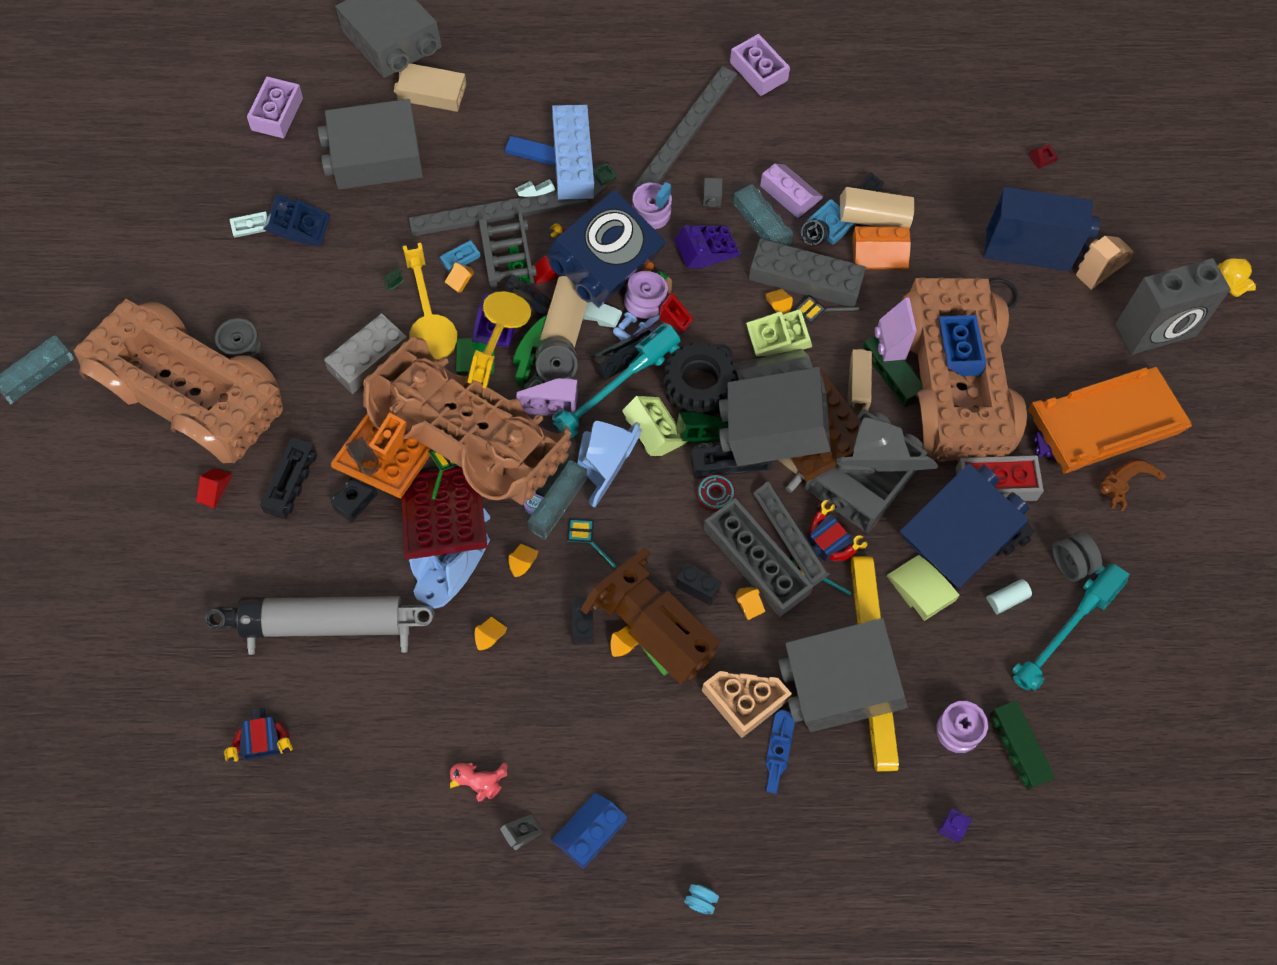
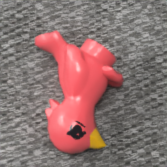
(483, 783)

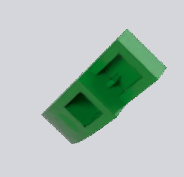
(526, 352)

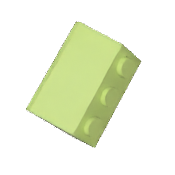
(657, 425)

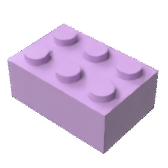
(759, 64)
(275, 107)

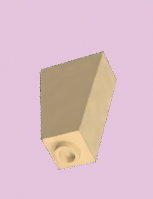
(860, 380)

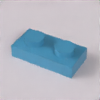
(463, 254)

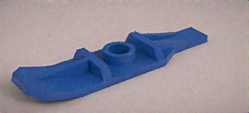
(780, 737)

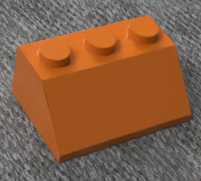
(881, 247)

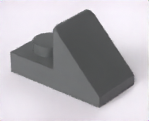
(521, 831)

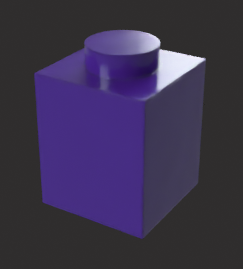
(954, 825)

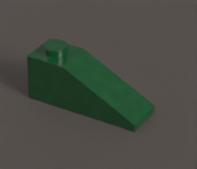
(699, 426)

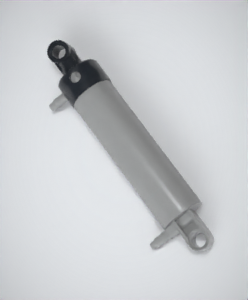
(319, 617)

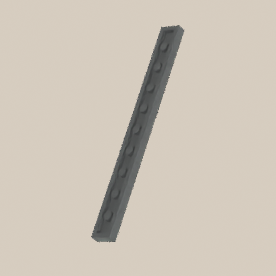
(688, 127)
(491, 212)

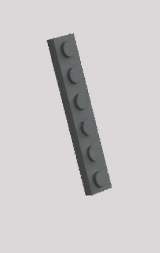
(791, 533)

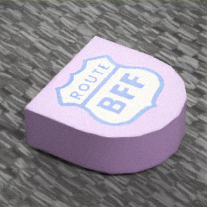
(530, 506)

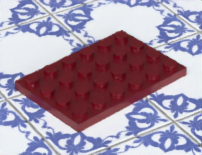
(446, 524)

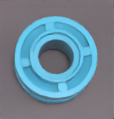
(701, 899)

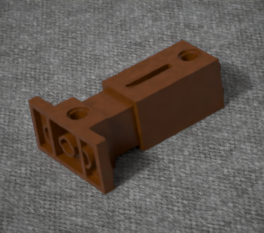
(655, 619)

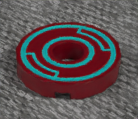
(712, 482)

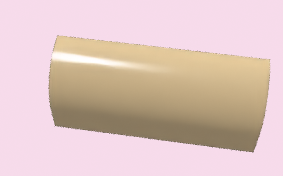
(876, 208)
(564, 312)

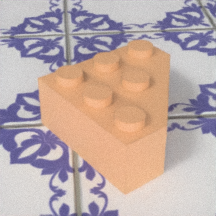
(1103, 260)
(745, 698)

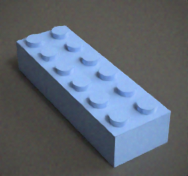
(572, 152)

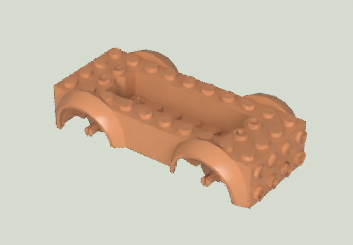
(142, 340)
(987, 415)
(498, 462)

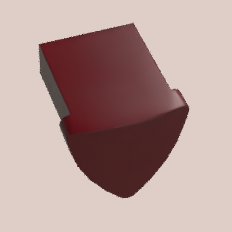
(1043, 156)

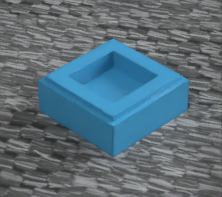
(663, 195)

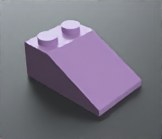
(896, 332)
(550, 397)

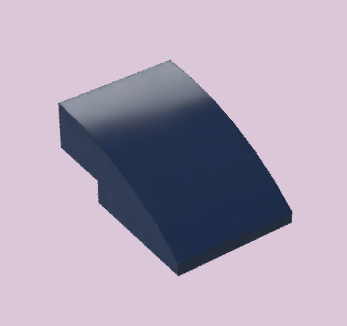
(296, 221)

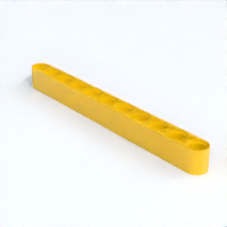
(867, 609)

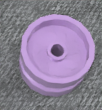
(645, 204)
(645, 294)
(962, 726)

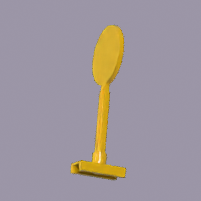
(505, 311)
(434, 329)

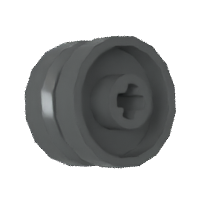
(238, 338)
(556, 359)
(1077, 556)

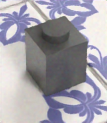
(712, 192)

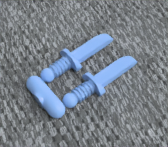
(618, 331)

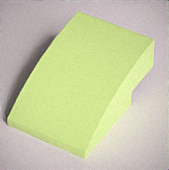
(779, 333)
(923, 587)

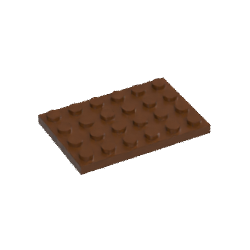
(843, 434)

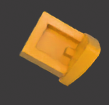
(459, 276)
(780, 301)
(522, 559)
(750, 602)
(488, 633)
(622, 642)

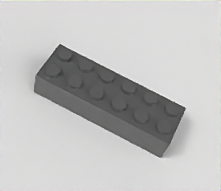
(807, 273)
(757, 557)

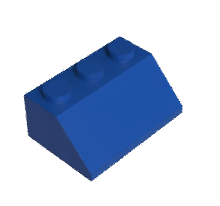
(963, 344)
(590, 830)

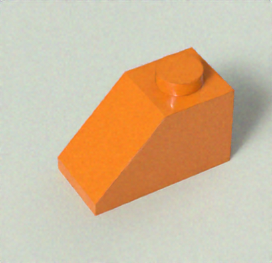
(389, 436)

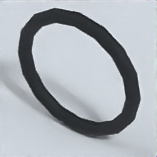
(1012, 287)

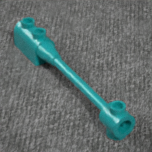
(650, 352)
(1098, 593)

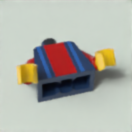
(830, 538)
(259, 738)

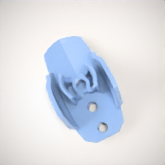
(604, 453)
(450, 569)

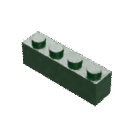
(896, 374)
(1021, 745)

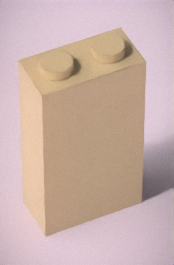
(431, 87)

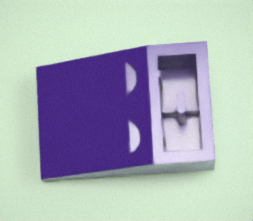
(705, 245)

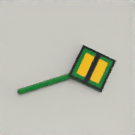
(443, 464)

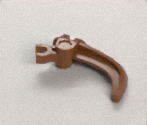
(1116, 483)

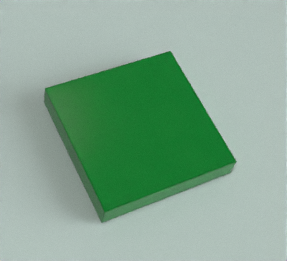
(465, 354)

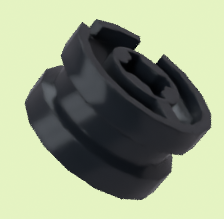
(821, 229)

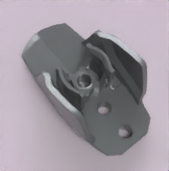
(881, 448)

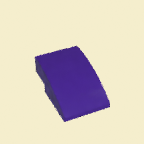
(485, 328)

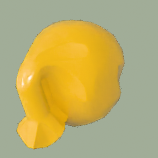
(1237, 276)

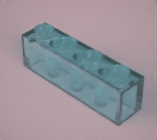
(762, 216)
(33, 369)
(557, 499)

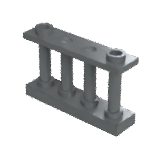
(493, 261)

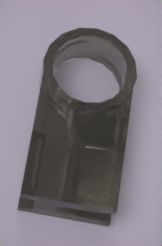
(360, 453)

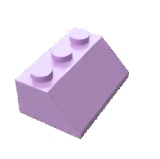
(789, 189)

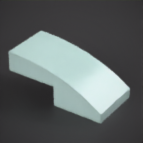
(529, 190)
(605, 315)

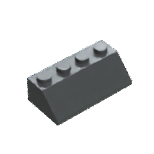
(773, 364)

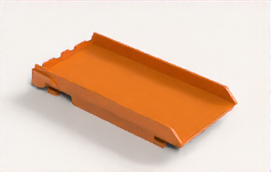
(1109, 418)

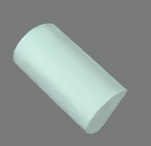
(248, 224)
(1009, 596)

